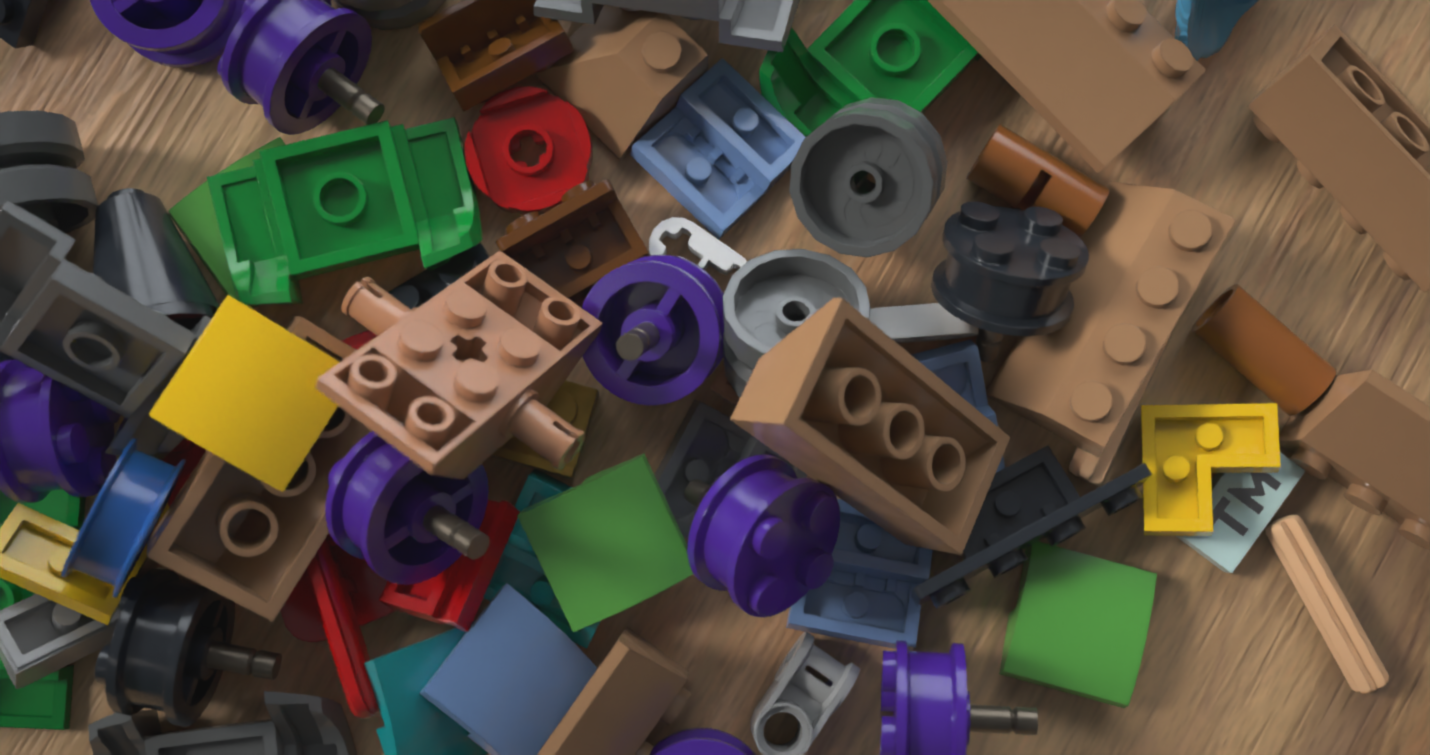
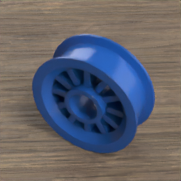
(123, 517)

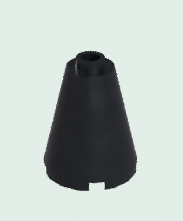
(148, 259)

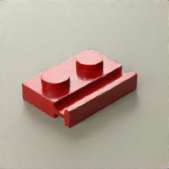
(459, 590)

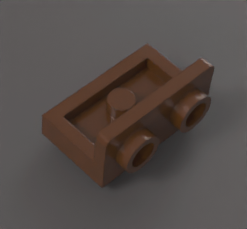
(492, 46)
(575, 240)

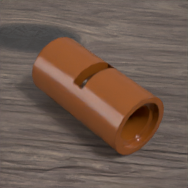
(1035, 178)
(1264, 350)

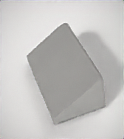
(47, 636)

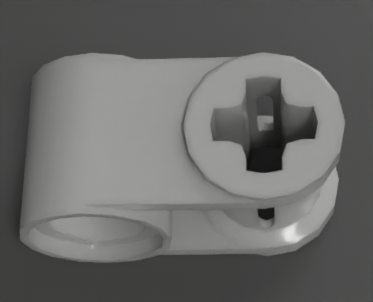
(803, 695)

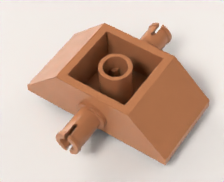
(465, 368)

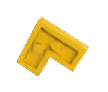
(1188, 445)
(35, 554)

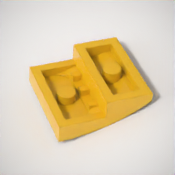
(249, 394)

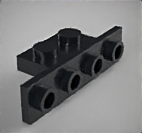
(1021, 508)

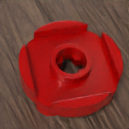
(497, 136)

